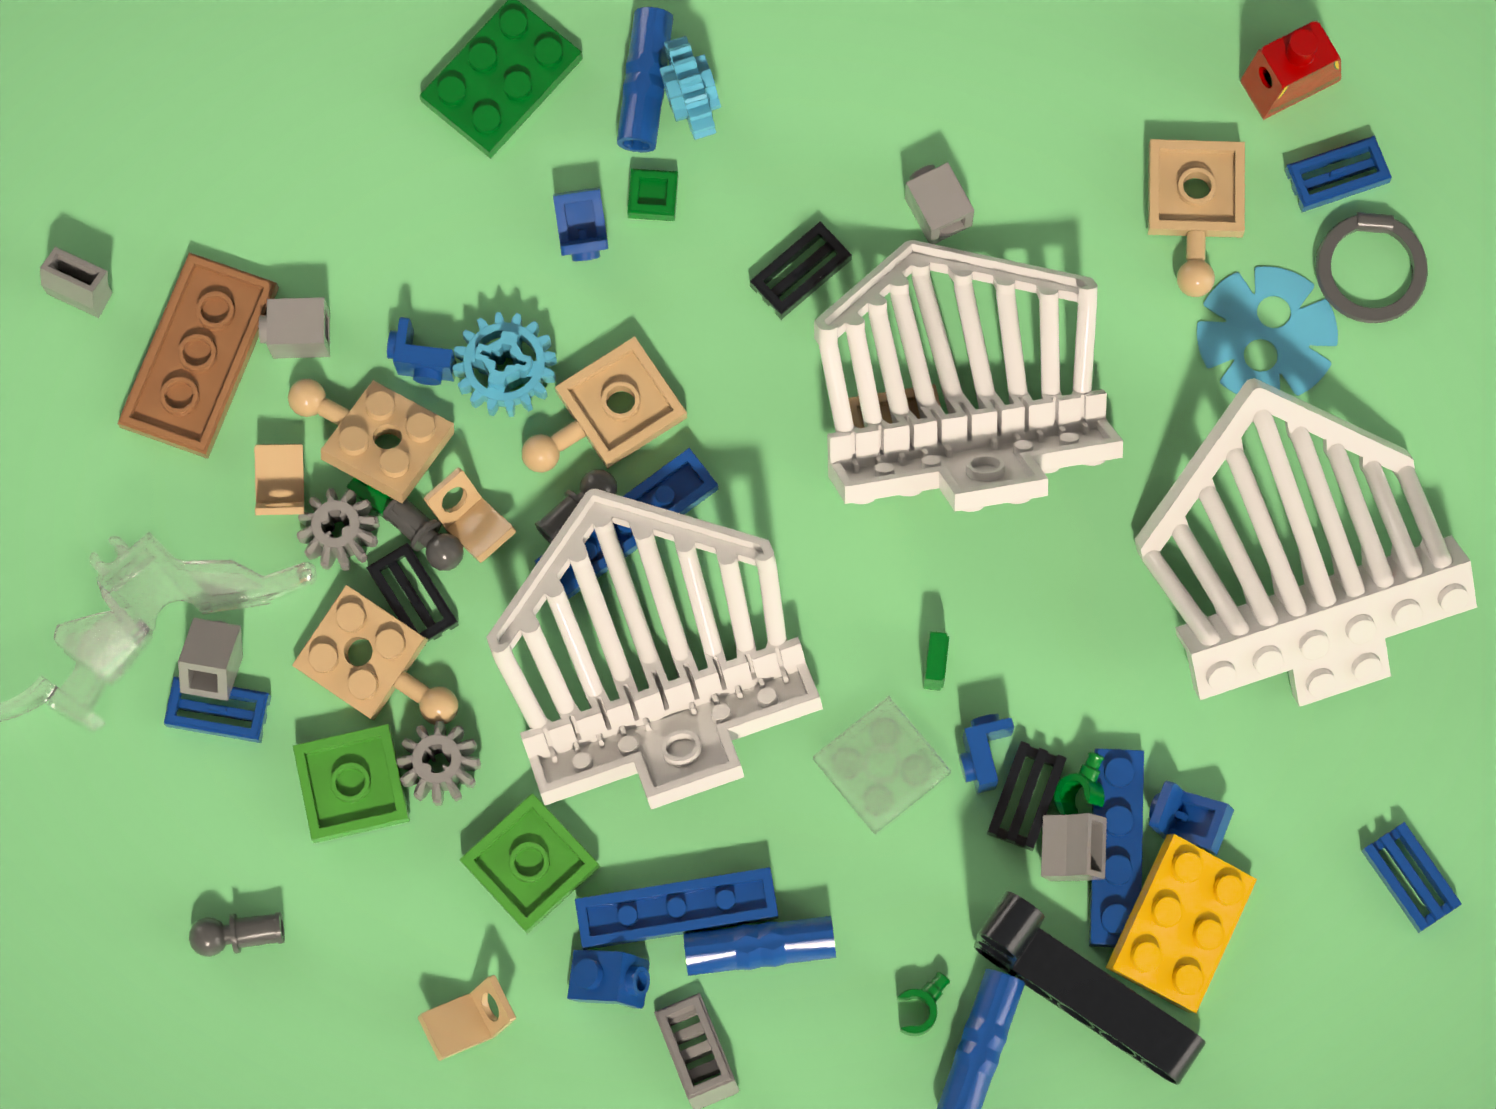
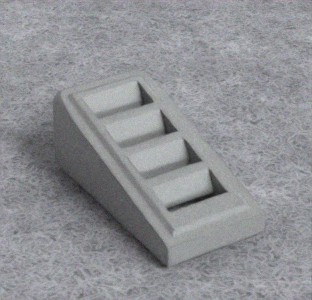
(710, 1090)

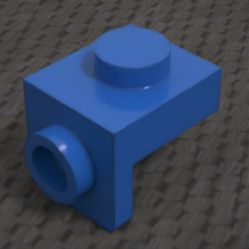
(581, 223)
(422, 363)
(977, 761)
(1190, 817)
(609, 978)

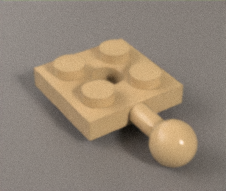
(1177, 214)
(375, 414)
(609, 432)
(372, 684)

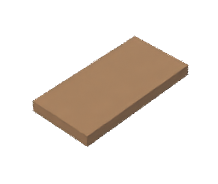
(197, 356)

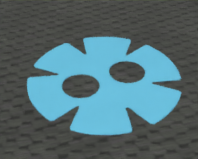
(1238, 306)

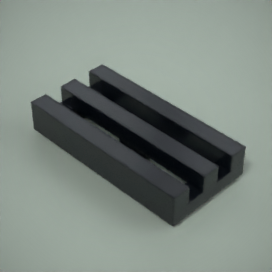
(771, 296)
(433, 630)
(1041, 757)

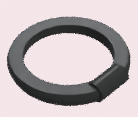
(1378, 224)

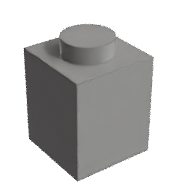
(938, 202)
(296, 328)
(210, 659)

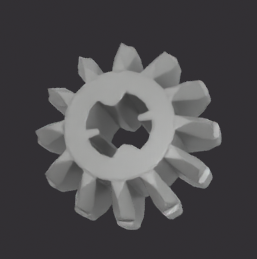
(354, 534)
(422, 773)

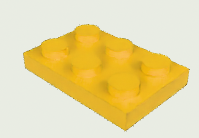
(1181, 923)

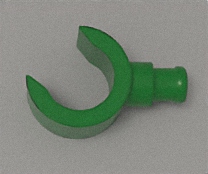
(1086, 778)
(929, 995)

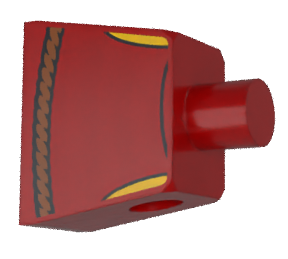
(1298, 67)

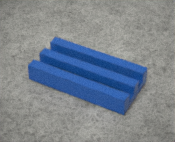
(1301, 187)
(251, 734)
(1426, 865)

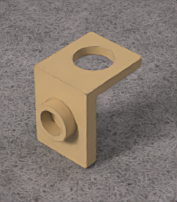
(279, 479)
(472, 519)
(467, 1020)

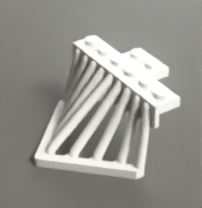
(969, 453)
(1333, 625)
(676, 729)

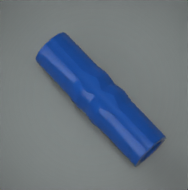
(643, 82)
(759, 945)
(982, 1041)

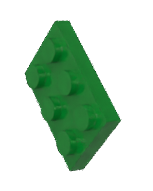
(501, 77)

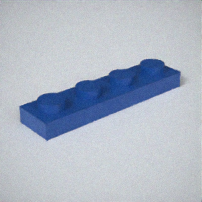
(674, 487)
(1123, 807)
(676, 908)

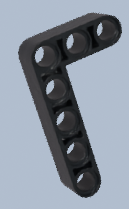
(1084, 991)

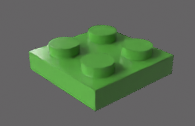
(351, 783)
(529, 863)

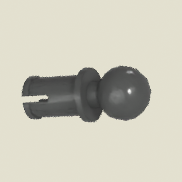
(555, 519)
(442, 550)
(210, 936)

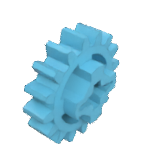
(690, 87)
(522, 371)

